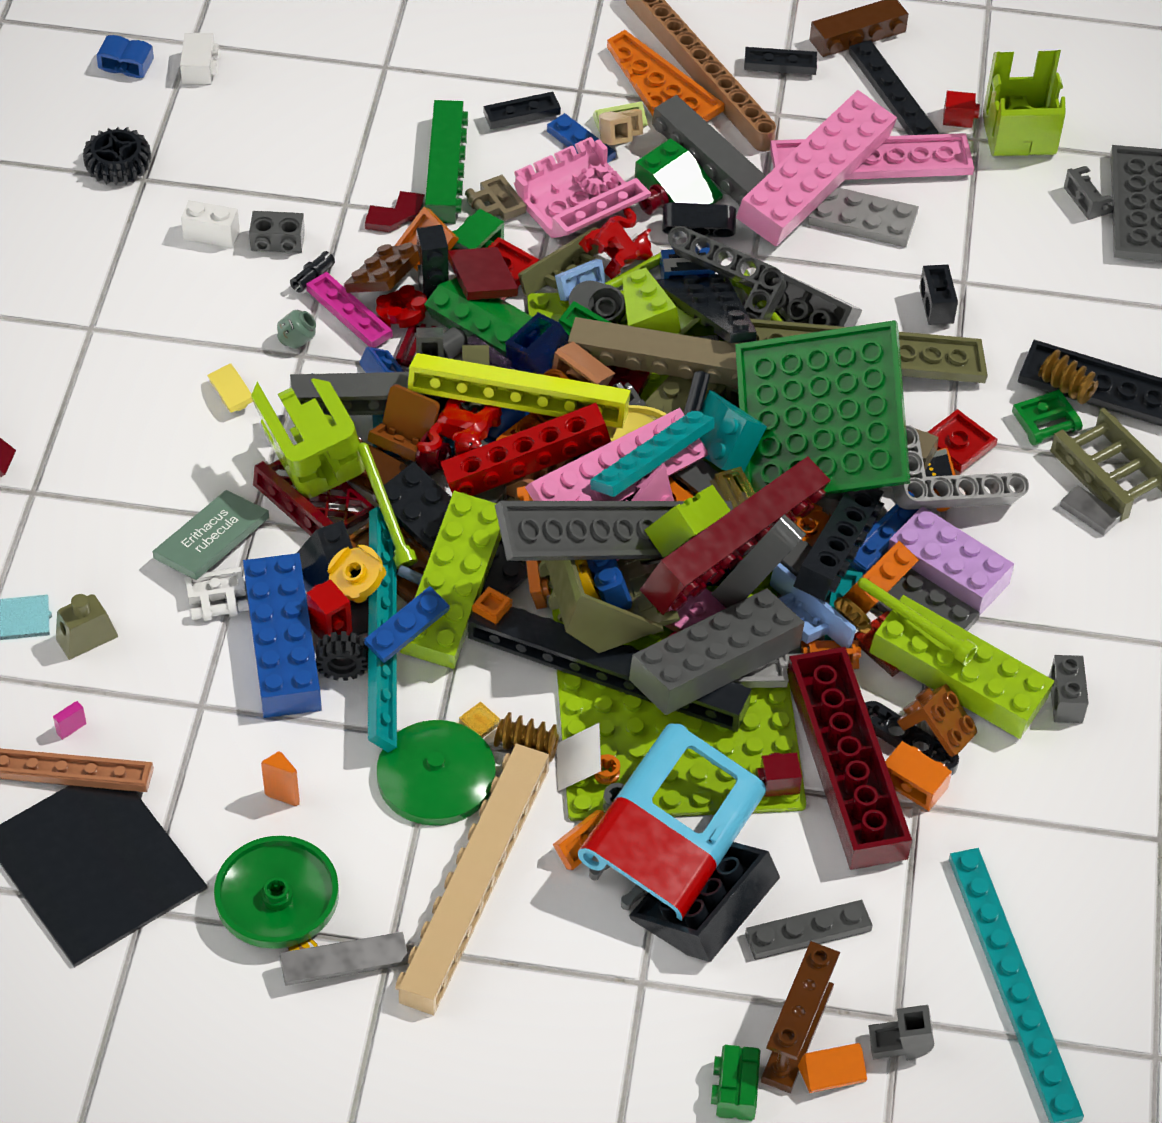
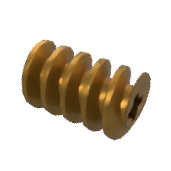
(1068, 378)
(526, 735)

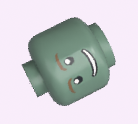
(296, 329)

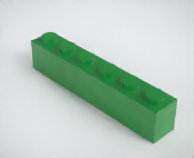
(445, 160)

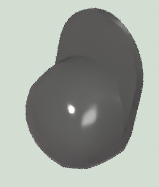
(600, 299)

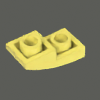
(231, 388)

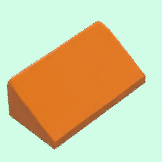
(280, 779)
(833, 1068)

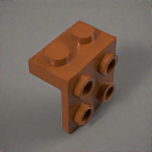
(404, 422)
(943, 715)

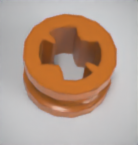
(607, 777)

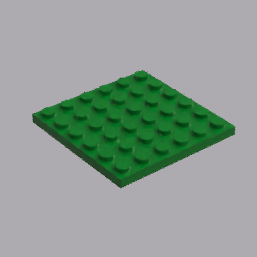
(828, 400)

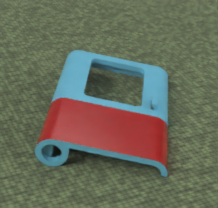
(655, 846)

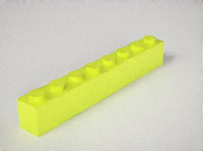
(514, 388)

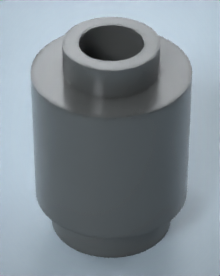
(453, 342)

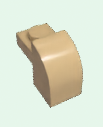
(620, 126)

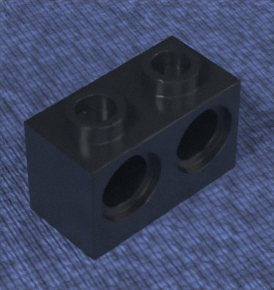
(938, 294)

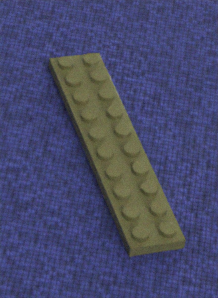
(920, 353)

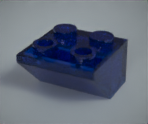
(535, 344)

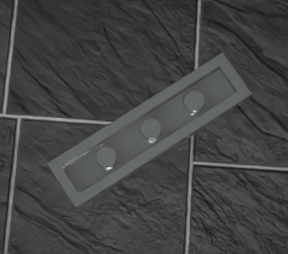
(814, 926)

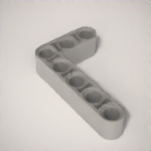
(949, 485)

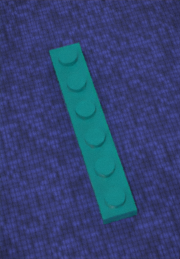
(652, 453)

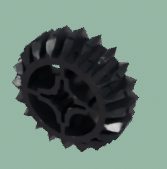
(117, 155)

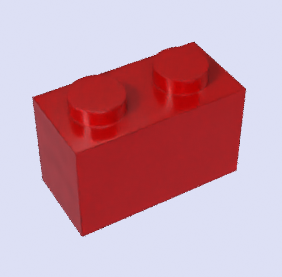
(328, 610)

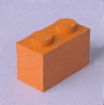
(917, 775)

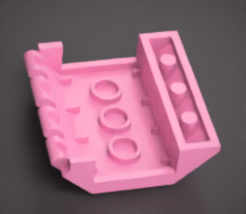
(555, 194)

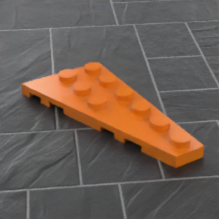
(658, 79)

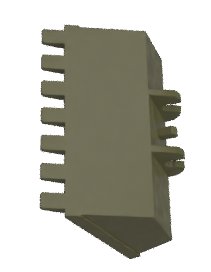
(598, 622)

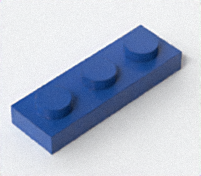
(570, 132)
(406, 624)

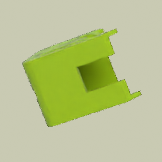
(1024, 112)
(325, 443)

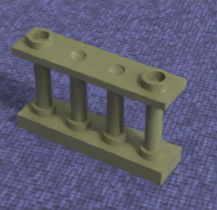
(1094, 478)

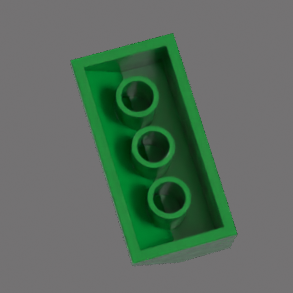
(488, 319)

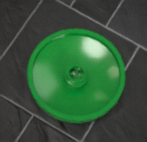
(436, 773)
(276, 892)

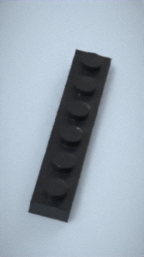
(891, 89)

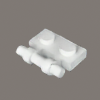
(213, 587)

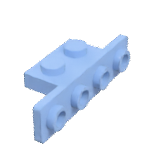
(817, 614)

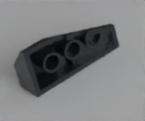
(315, 559)

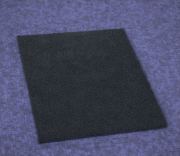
(94, 867)

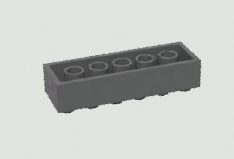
(716, 651)

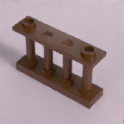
(800, 1016)

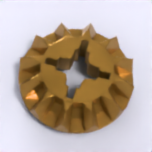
(853, 614)

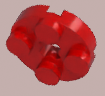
(391, 307)

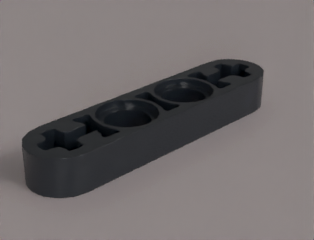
(911, 735)

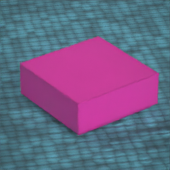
(69, 720)

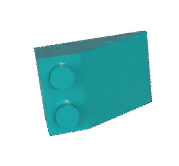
(734, 433)

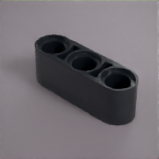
(705, 219)

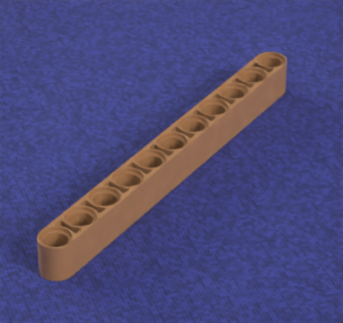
(706, 71)

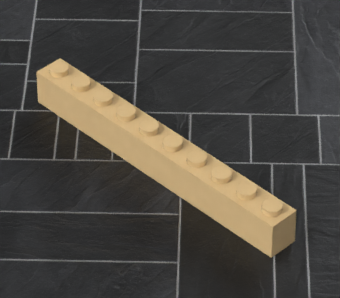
(473, 880)

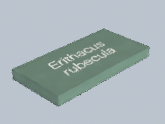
(210, 534)

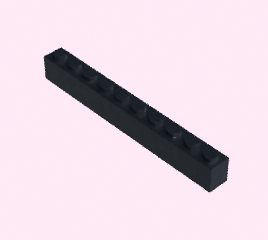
(549, 644)

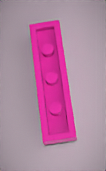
(349, 310)

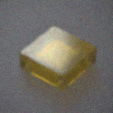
(480, 719)

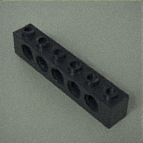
(839, 542)

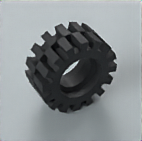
(341, 656)

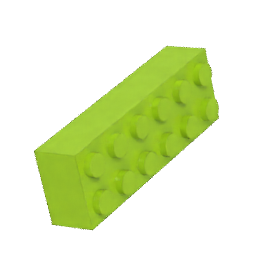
(458, 574)
(989, 685)

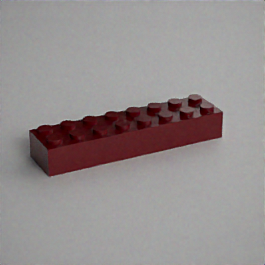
(733, 536)
(848, 758)

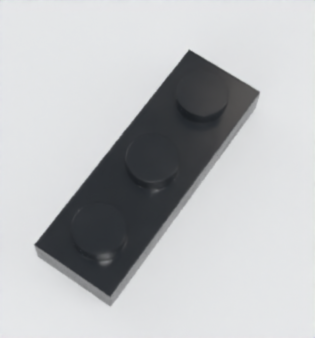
(780, 60)
(521, 110)

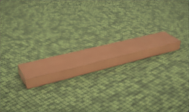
(75, 770)

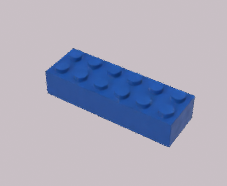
(282, 635)

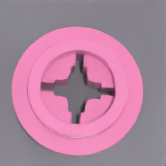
(594, 185)

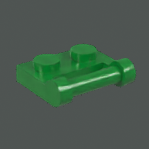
(1045, 410)

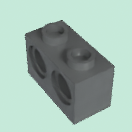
(277, 231)
(1069, 689)

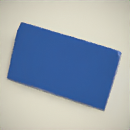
(379, 360)

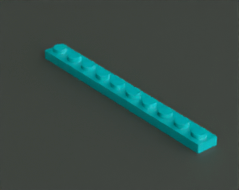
(382, 676)
(1015, 988)

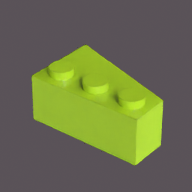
(648, 303)
(686, 520)

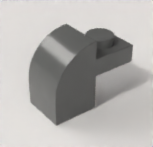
(908, 1036)

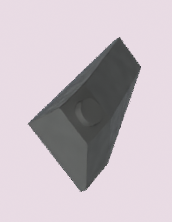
(813, 306)

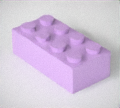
(954, 559)

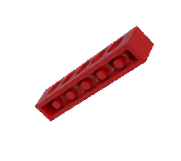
(527, 451)

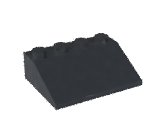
(718, 909)

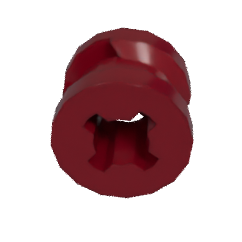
(656, 200)

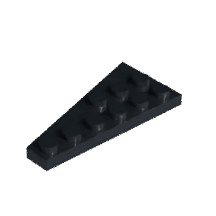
(714, 302)

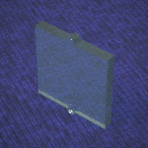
(24, 617)

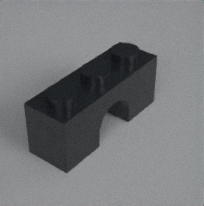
(433, 258)

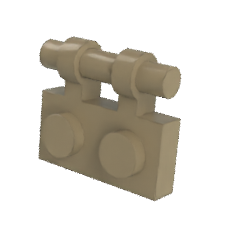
(501, 196)

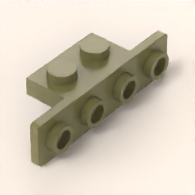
(559, 261)

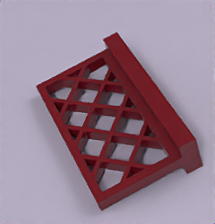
(299, 509)

